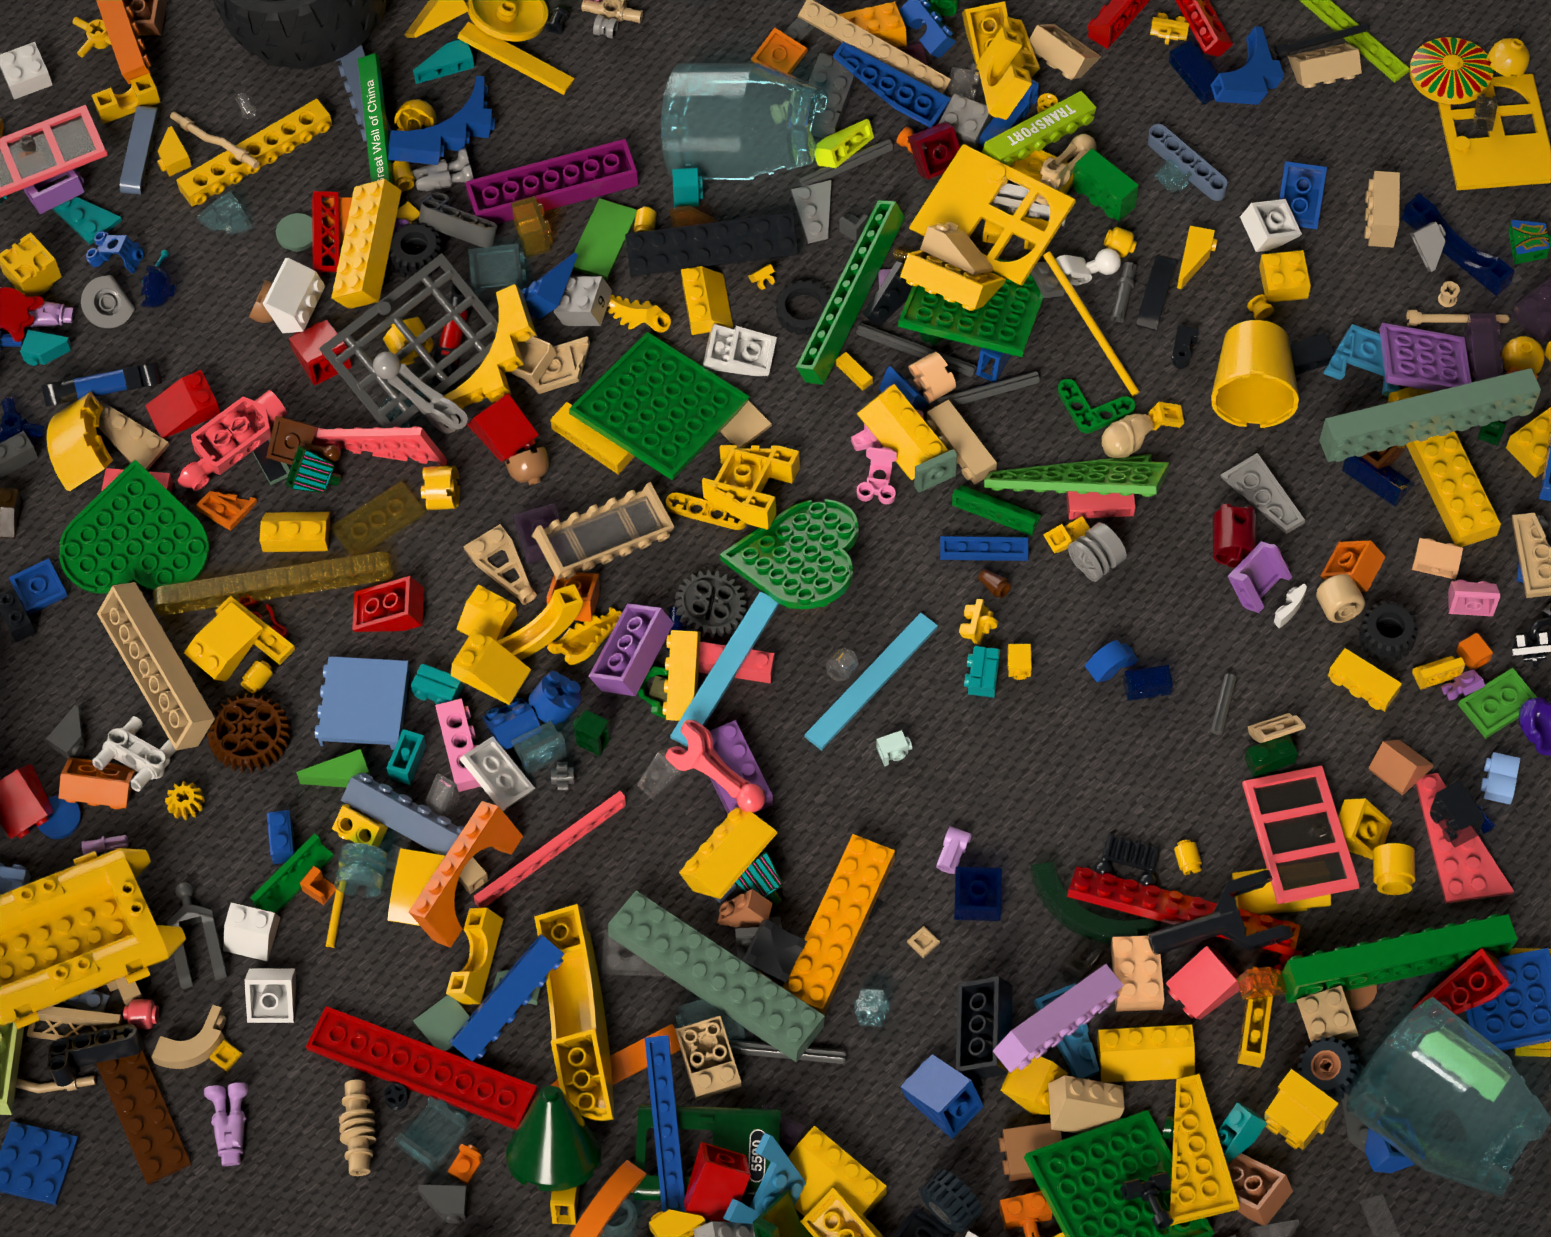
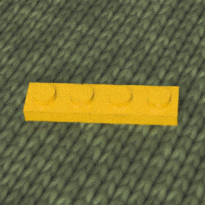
(269, 640)

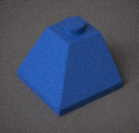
(1383, 1156)

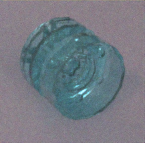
(361, 867)

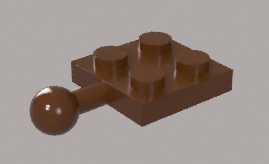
(289, 434)

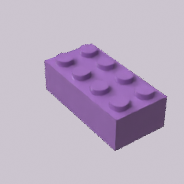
(631, 649)
(736, 754)

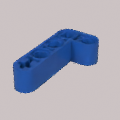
(1000, 125)

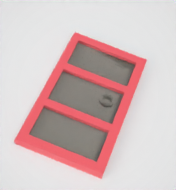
(48, 150)
(1300, 835)

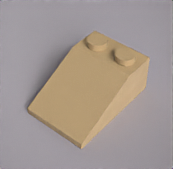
(955, 248)

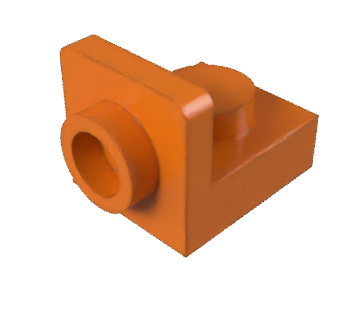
(466, 1163)

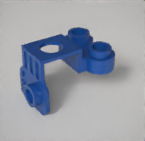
(130, 252)

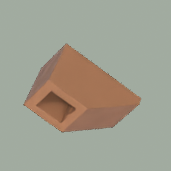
(745, 910)

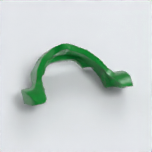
(656, 708)

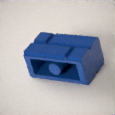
(280, 836)

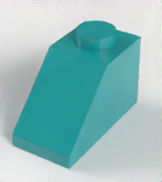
(43, 347)

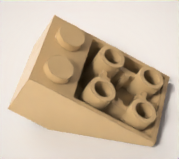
(708, 1058)

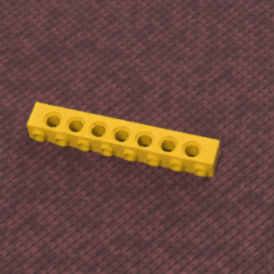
(261, 144)

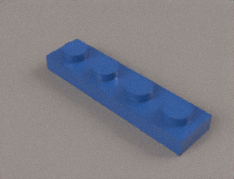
(984, 548)

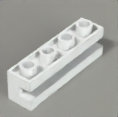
(1011, 197)

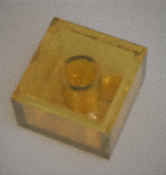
(531, 226)

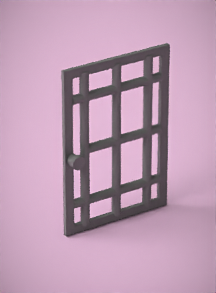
(415, 343)

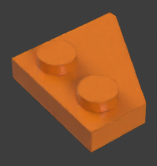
(225, 508)

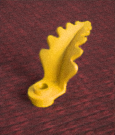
(636, 314)

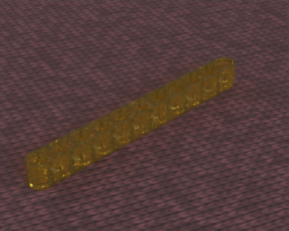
(273, 583)

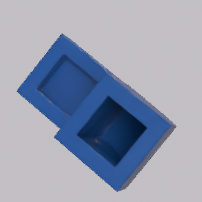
(1109, 660)

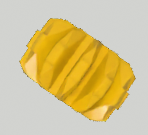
(186, 806)

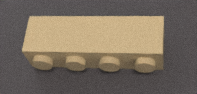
(957, 435)

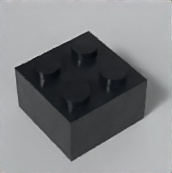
(1456, 814)

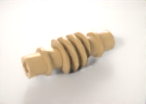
(357, 1128)

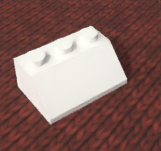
(293, 296)

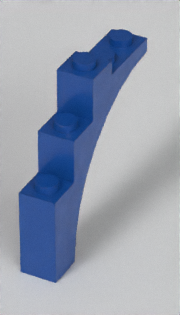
(429, 144)

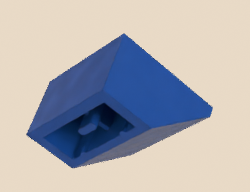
(510, 721)

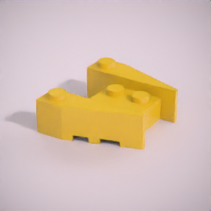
(744, 477)

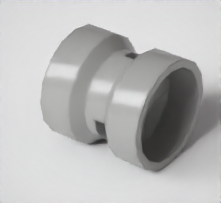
(605, 26)

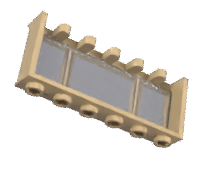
(604, 532)

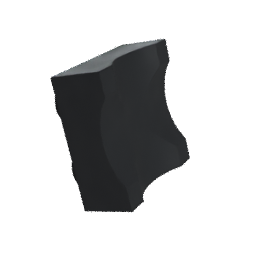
(774, 951)

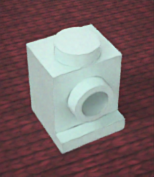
(893, 746)

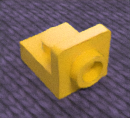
(1167, 415)

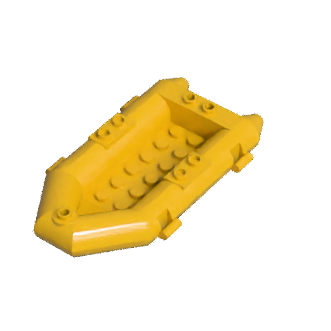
(77, 934)

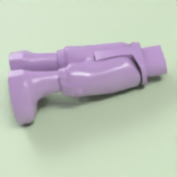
(52, 315)
(228, 1129)

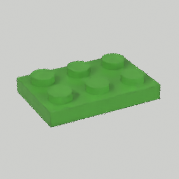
(1496, 703)

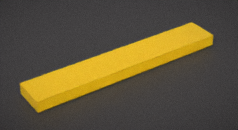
(516, 58)

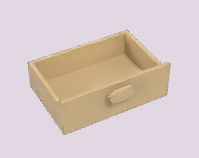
(537, 359)

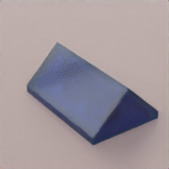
(1383, 482)

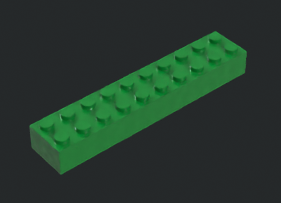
(1397, 957)

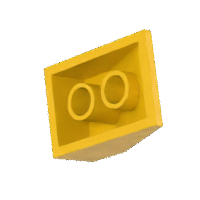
(435, 14)
(982, 26)
(224, 642)
(489, 667)
(838, 1218)

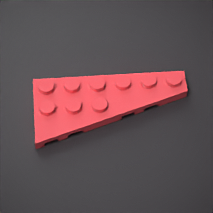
(384, 442)
(1463, 871)

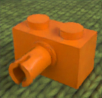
(1025, 1212)

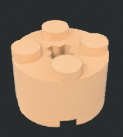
(932, 376)

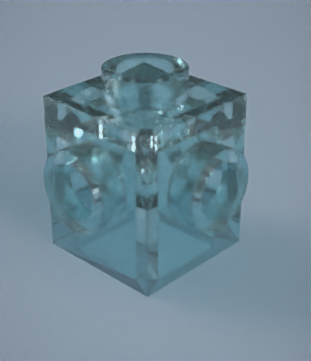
(871, 1007)

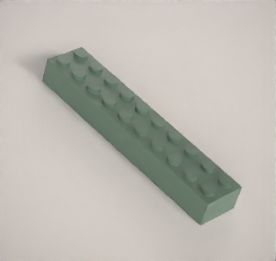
(1429, 415)
(716, 976)

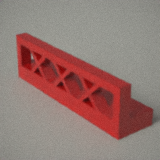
(317, 235)

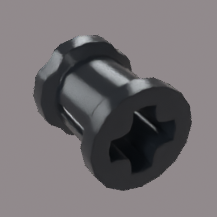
(557, 21)

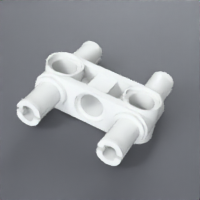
(135, 753)

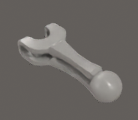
(437, 410)

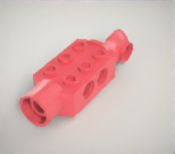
(231, 437)

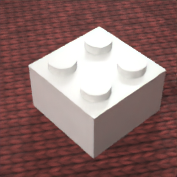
(24, 70)

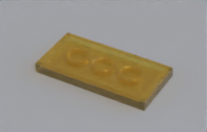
(377, 520)

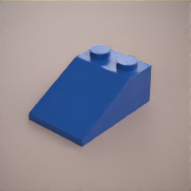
(1304, 191)
(547, 291)

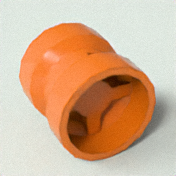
(902, 138)

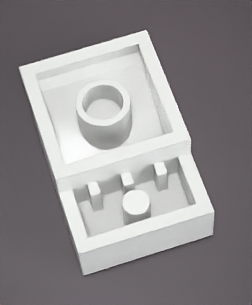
(739, 351)

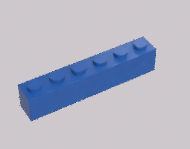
(506, 998)

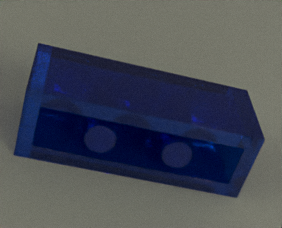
(1194, 70)

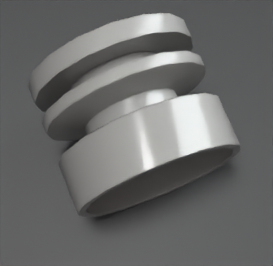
(1097, 551)

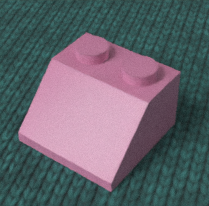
(1473, 598)

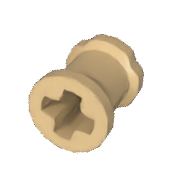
(1451, 293)

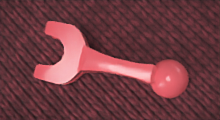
(706, 760)

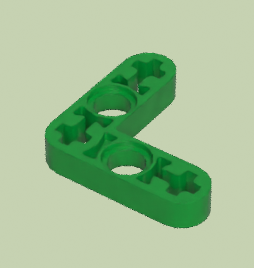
(1093, 415)

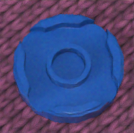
(63, 820)

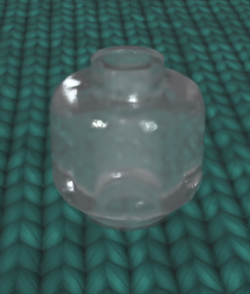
(842, 664)

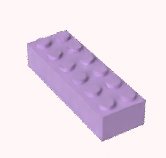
(1058, 1019)

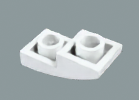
(1293, 601)

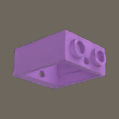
(57, 193)

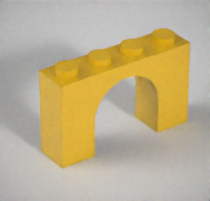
(1003, 85)

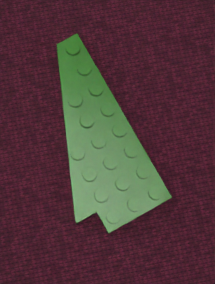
(1104, 476)

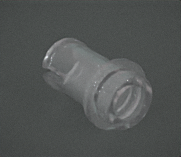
(247, 109)

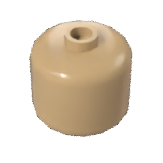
(1340, 598)

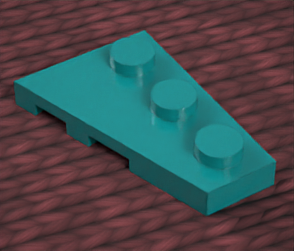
(86, 218)

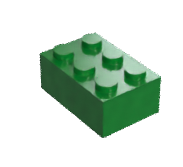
(1105, 185)

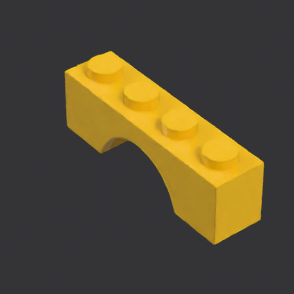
(482, 932)

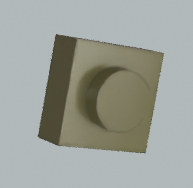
(657, 689)

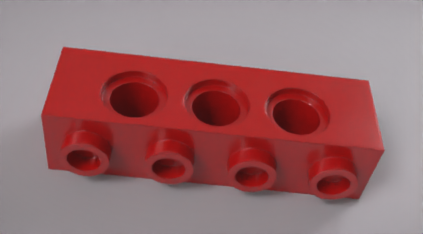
(1205, 26)

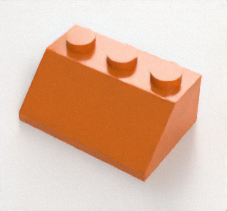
(96, 787)

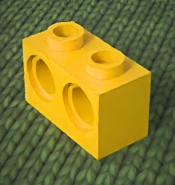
(361, 823)

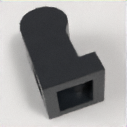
(1181, 351)

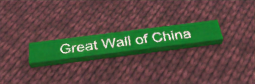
(375, 118)

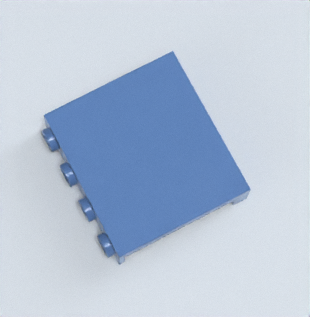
(363, 701)

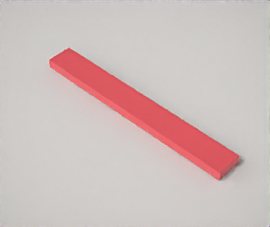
(550, 850)

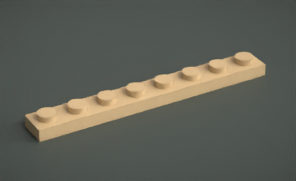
(870, 44)

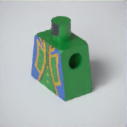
(1528, 241)

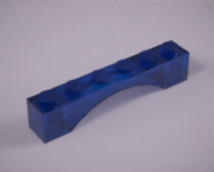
(1486, 269)

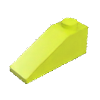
(843, 144)

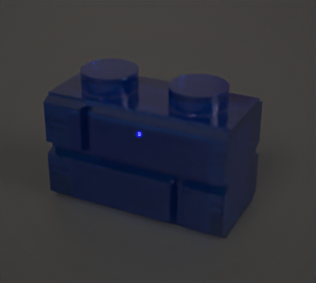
(1147, 682)

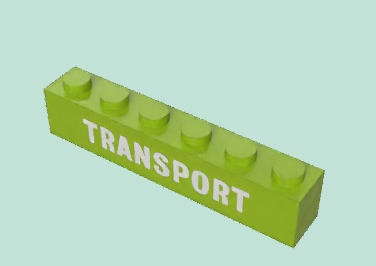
(1041, 129)

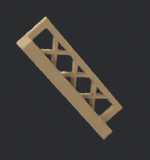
(75, 1017)

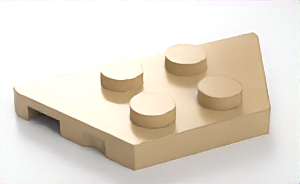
(565, 367)

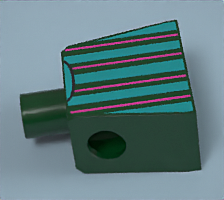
(311, 472)
(762, 878)

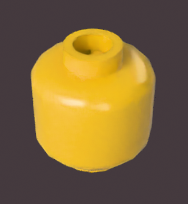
(1121, 241)

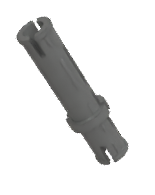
(1125, 285)

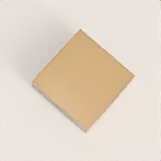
(923, 942)

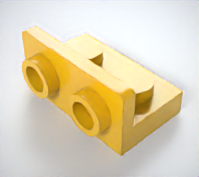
(1438, 671)

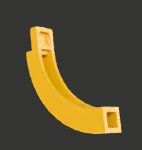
(547, 625)

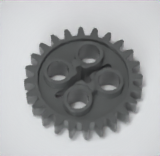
(689, 598)

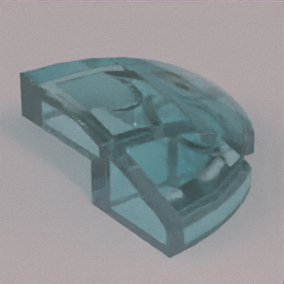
(225, 215)

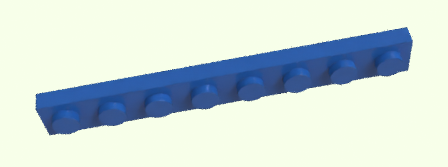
(665, 1123)

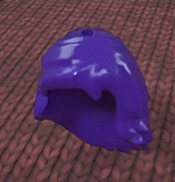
(1536, 723)

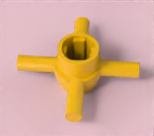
(96, 35)

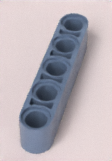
(138, 150)
(1196, 165)

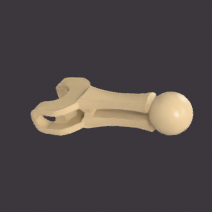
(1055, 171)

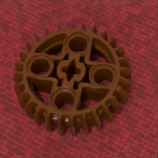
(245, 740)

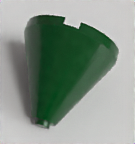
(553, 1144)

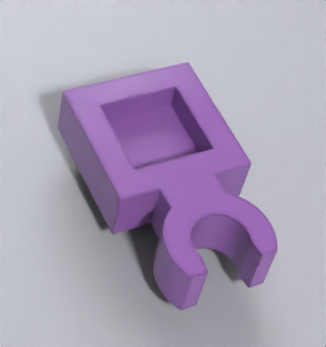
(1464, 683)

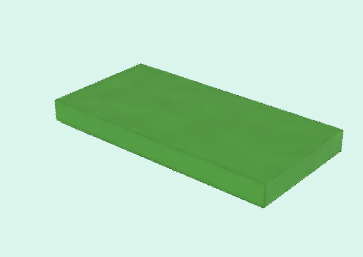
(603, 238)

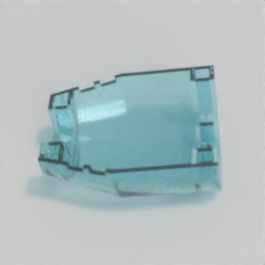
(738, 120)
(1448, 1100)

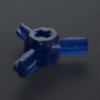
(12, 417)

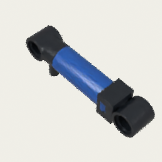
(102, 383)

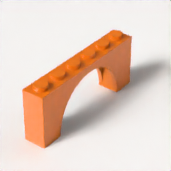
(435, 905)

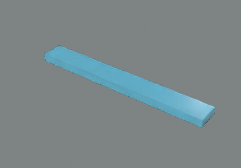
(728, 664)
(870, 681)

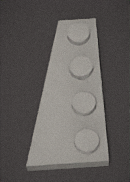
(1260, 488)

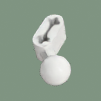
(1079, 272)

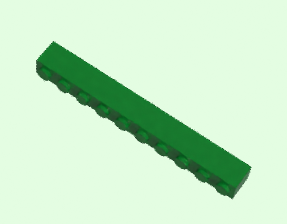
(850, 292)

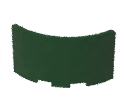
(780, 1220)

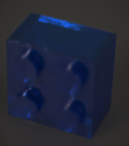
(977, 893)

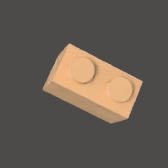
(1437, 558)

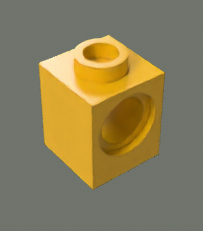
(1019, 661)

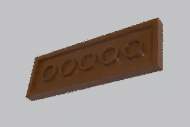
(144, 1116)

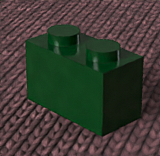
(1271, 755)

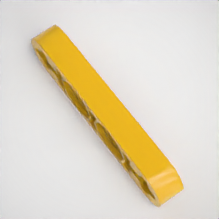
(705, 514)

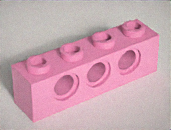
(450, 714)

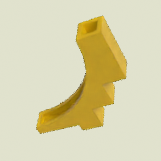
(504, 356)

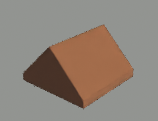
(1399, 765)

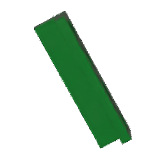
(995, 510)
(286, 880)

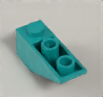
(1239, 1131)

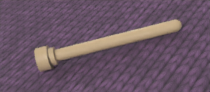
(1416, 318)

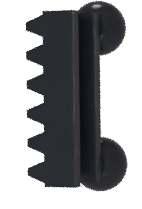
(1131, 855)

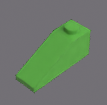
(334, 772)

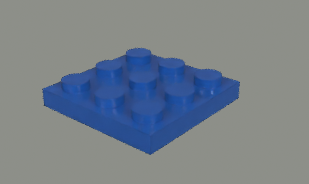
(35, 1162)

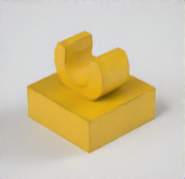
(762, 274)

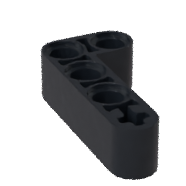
(91, 1048)

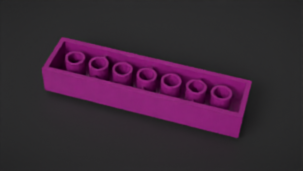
(554, 181)

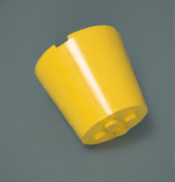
(1255, 376)

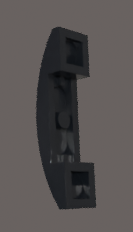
(1156, 292)

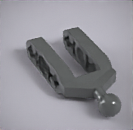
(189, 915)

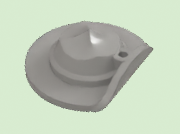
(106, 303)

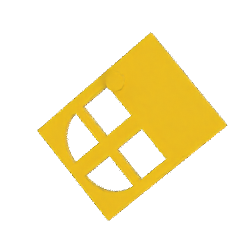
(1500, 158)
(966, 198)

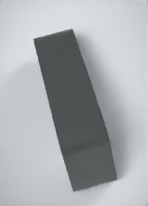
(455, 222)

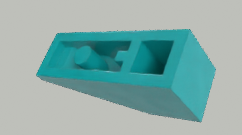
(447, 60)

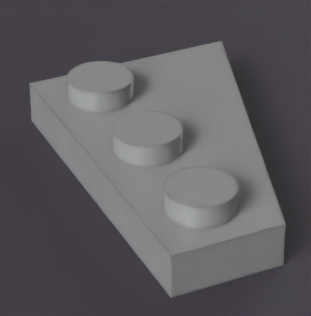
(814, 209)

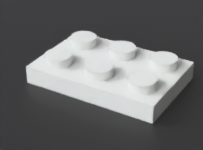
(497, 773)

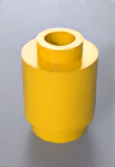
(402, 175)
(645, 219)
(256, 676)
(1188, 857)

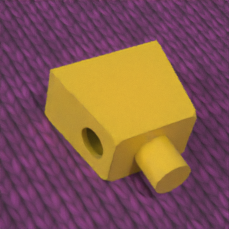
(565, 1198)

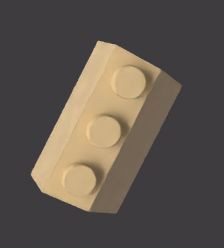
(1062, 51)
(1325, 65)
(1083, 1104)

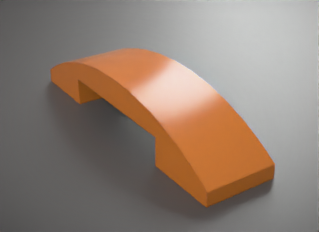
(608, 1200)

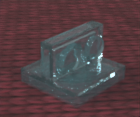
(539, 747)

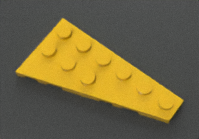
(1199, 1169)

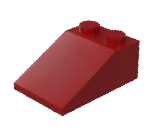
(183, 405)
(389, 606)

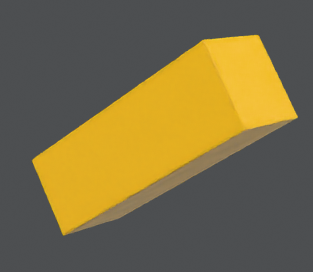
(854, 371)

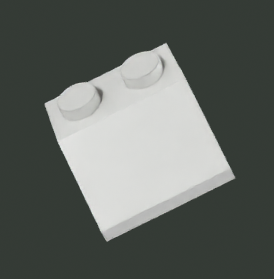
(1270, 224)
(250, 931)
(270, 995)

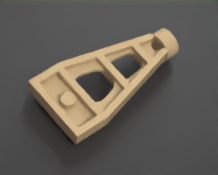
(489, 544)

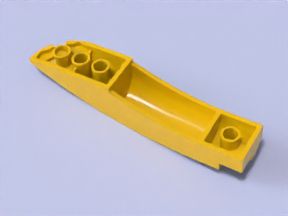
(578, 1015)

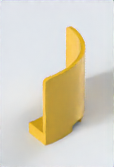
(74, 443)

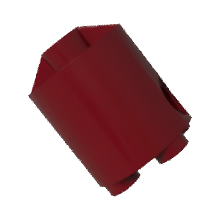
(1233, 534)

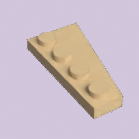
(130, 437)
(1533, 555)

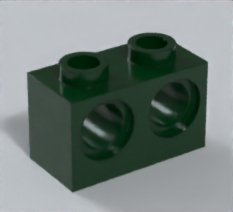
(591, 732)

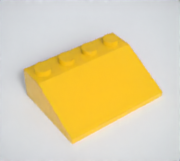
(950, 281)
(829, 1166)

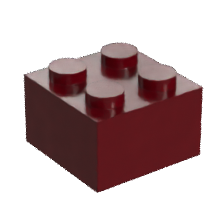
(934, 149)

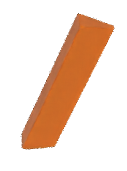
(634, 1059)

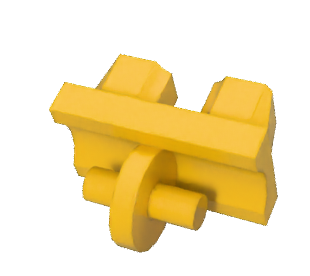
(1168, 28)
(981, 622)

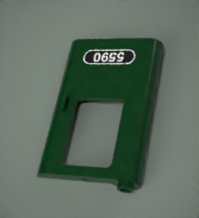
(732, 1129)

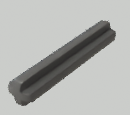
(1223, 704)

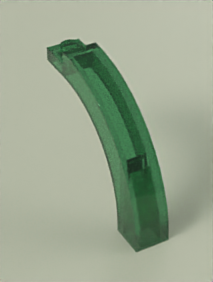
(1077, 918)

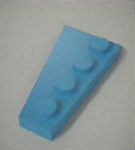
(1076, 1048)

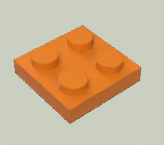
(780, 52)

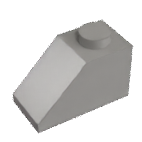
(1429, 243)

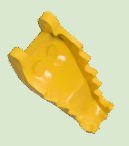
(585, 638)

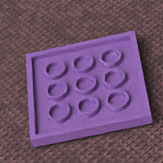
(1423, 358)

